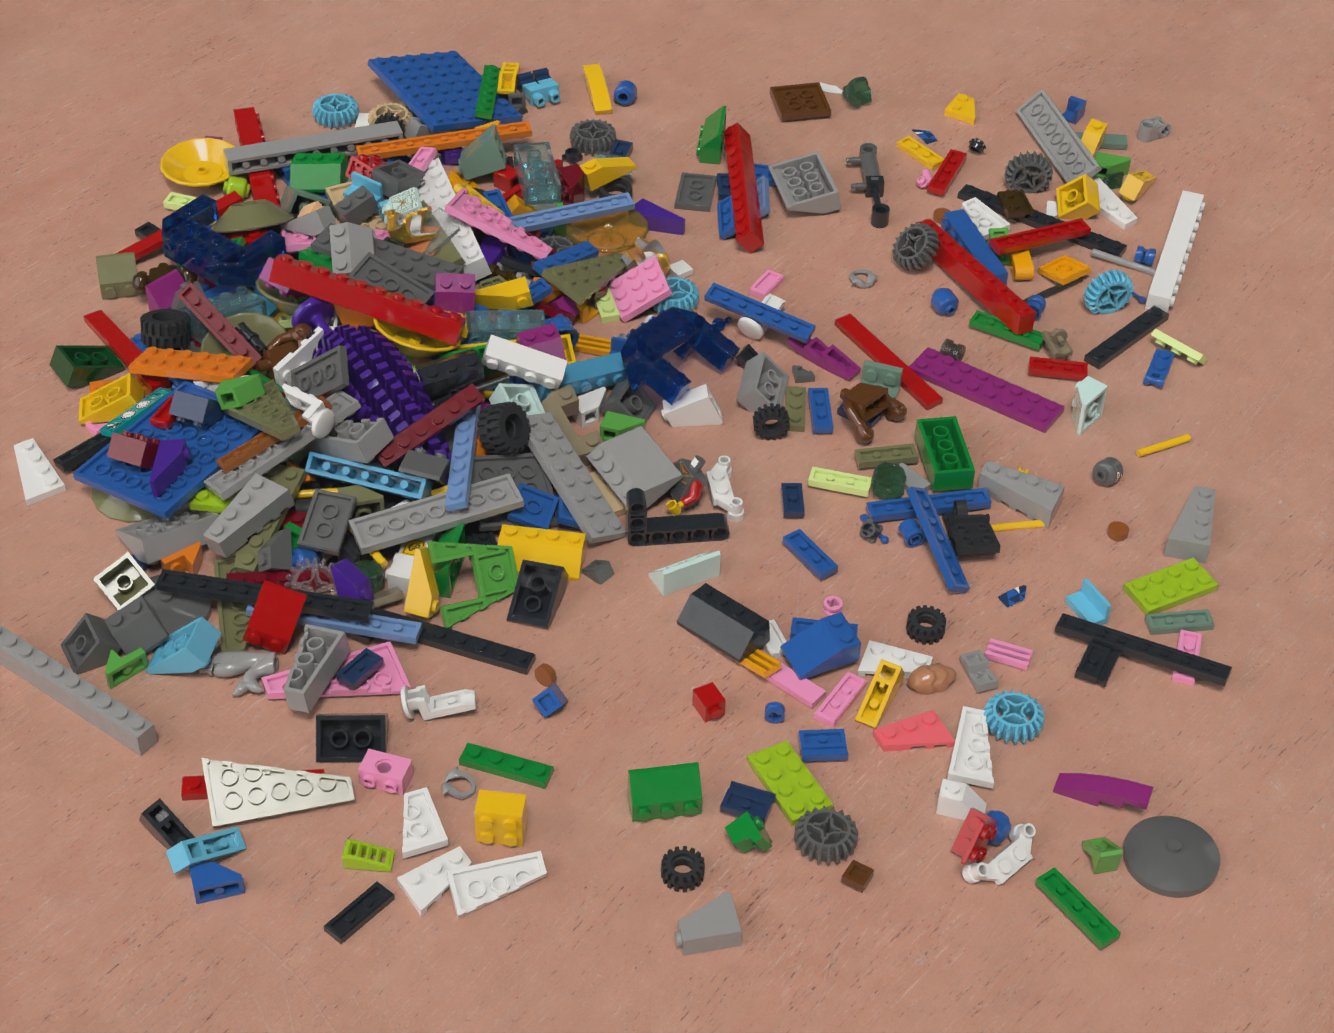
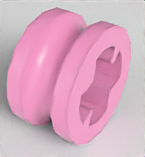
(832, 601)

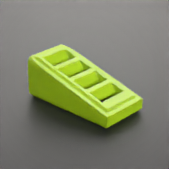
(361, 848)

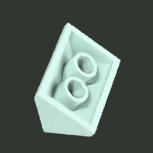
(686, 572)

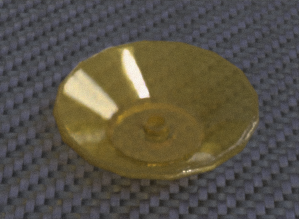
(610, 232)

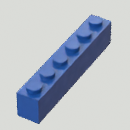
(963, 231)

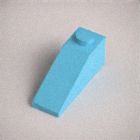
(205, 849)

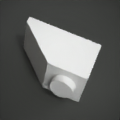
(957, 799)

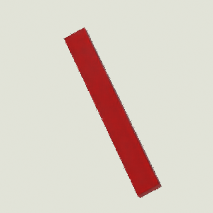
(155, 240)
(121, 346)
(882, 354)

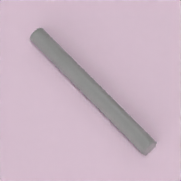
(1123, 262)

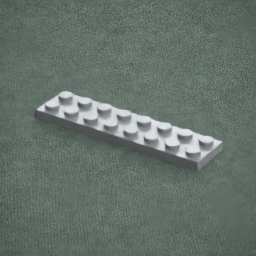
(1057, 137)
(572, 480)
(228, 484)
(431, 516)

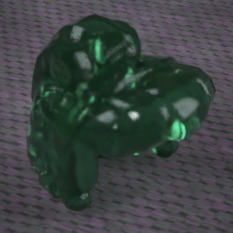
(857, 92)
(890, 477)
(374, 572)

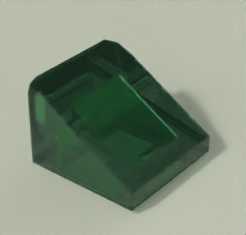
(1114, 180)

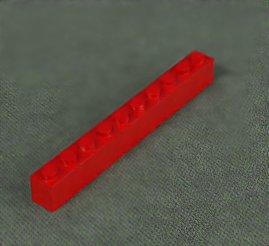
(250, 132)
(743, 188)
(982, 283)
(367, 299)

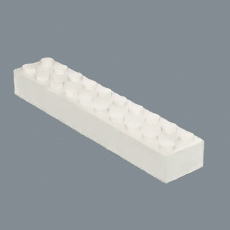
(438, 192)

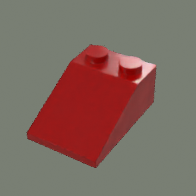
(274, 617)

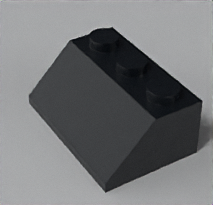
(451, 373)
(350, 735)

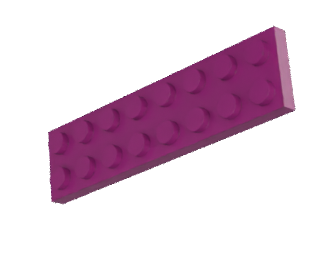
(987, 390)

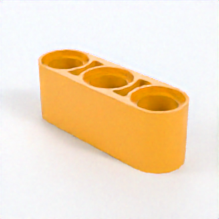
(1021, 265)

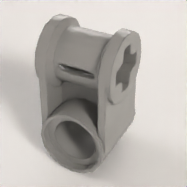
(1153, 129)

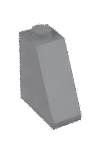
(710, 927)

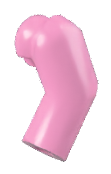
(926, 178)

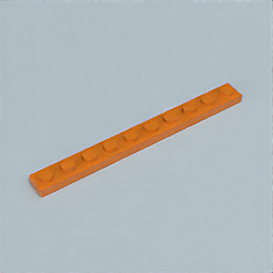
(442, 141)

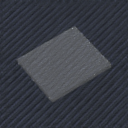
(444, 229)

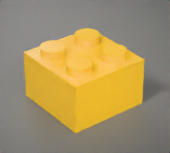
(501, 818)

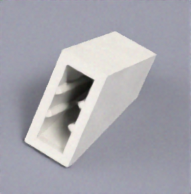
(693, 409)

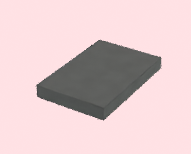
(695, 192)
(327, 522)

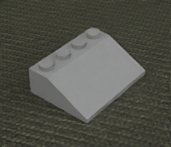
(806, 184)
(635, 462)
(160, 537)

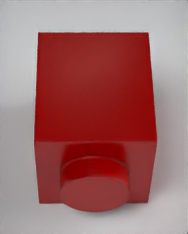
(505, 178)
(708, 702)

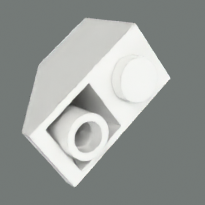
(589, 407)

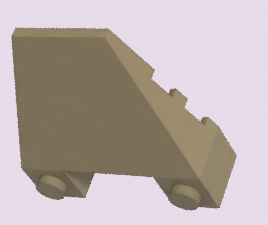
(563, 404)

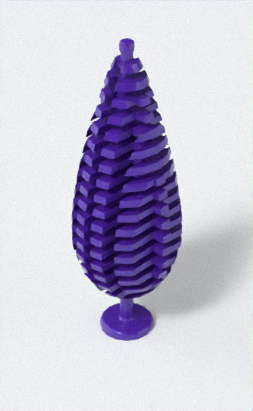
(376, 374)

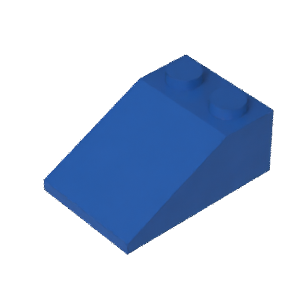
(822, 647)

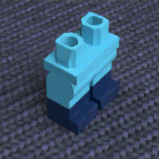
(538, 87)

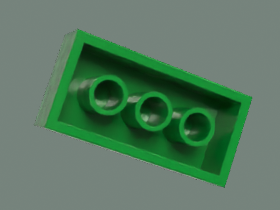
(944, 453)

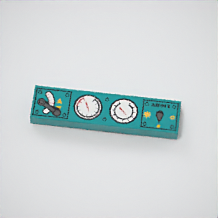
(128, 417)

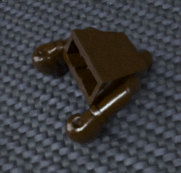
(141, 279)

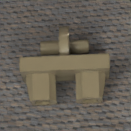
(1057, 343)

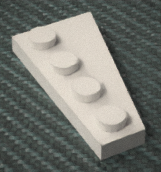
(1114, 208)
(36, 473)
(971, 750)
(489, 881)

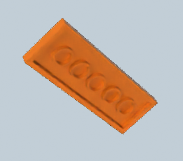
(190, 365)

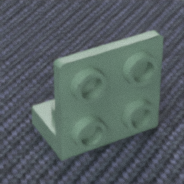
(882, 375)

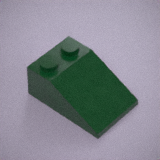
(84, 364)

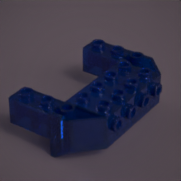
(211, 254)
(676, 332)

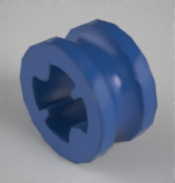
(779, 714)

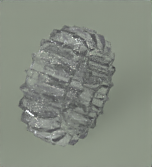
(314, 567)

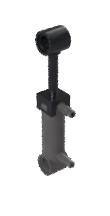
(873, 183)

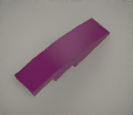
(826, 357)
(1107, 789)

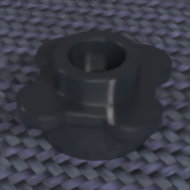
(976, 145)
(572, 155)
(867, 526)

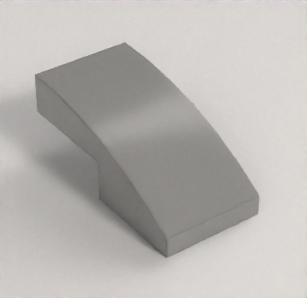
(978, 671)

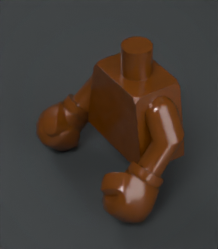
(281, 347)
(864, 403)

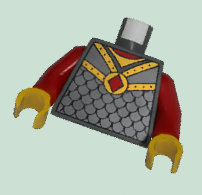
(689, 488)

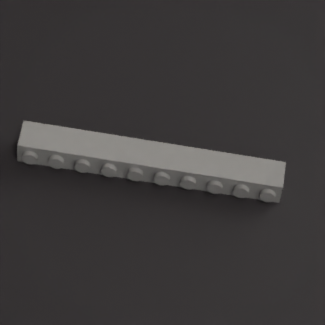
(281, 152)
(76, 693)

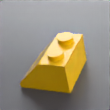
(1078, 198)

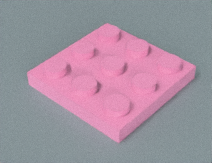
(640, 289)

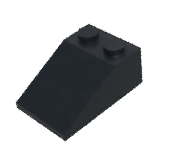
(537, 594)

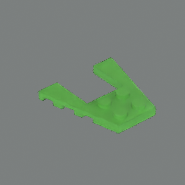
(493, 573)

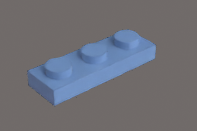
(763, 195)

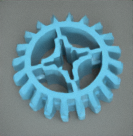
(335, 110)
(1108, 292)
(684, 295)
(1014, 711)

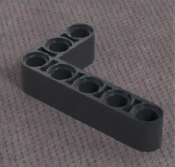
(670, 529)

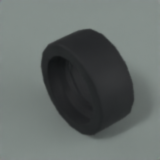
(618, 184)

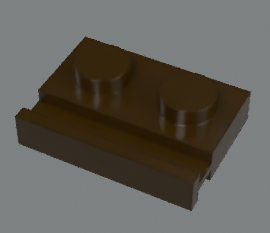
(1015, 203)

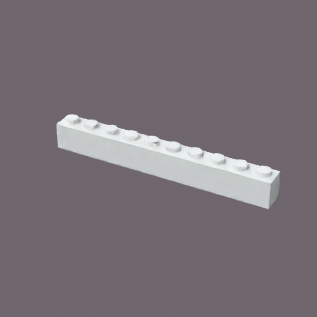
(1176, 251)

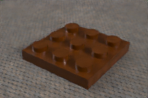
(800, 101)

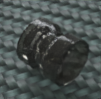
(954, 350)

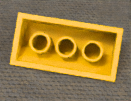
(546, 547)

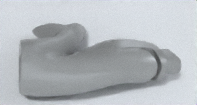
(253, 664)

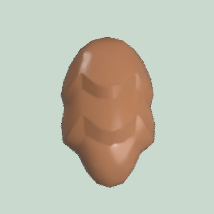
(931, 678)

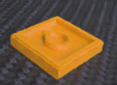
(1064, 270)

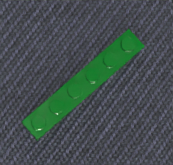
(487, 92)

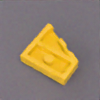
(962, 109)

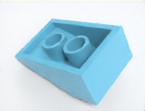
(185, 649)

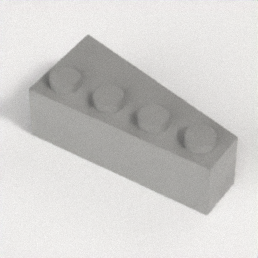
(354, 440)
(1022, 491)
(247, 514)
(1193, 528)
(314, 666)

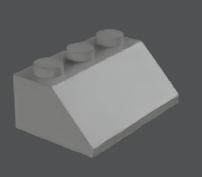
(349, 246)
(762, 383)

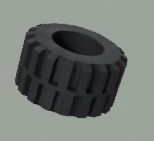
(165, 328)
(503, 428)

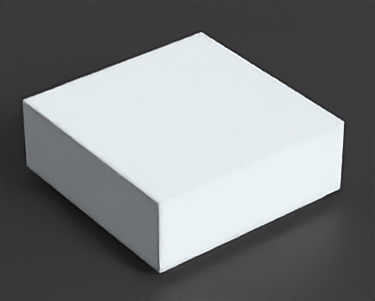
(680, 269)

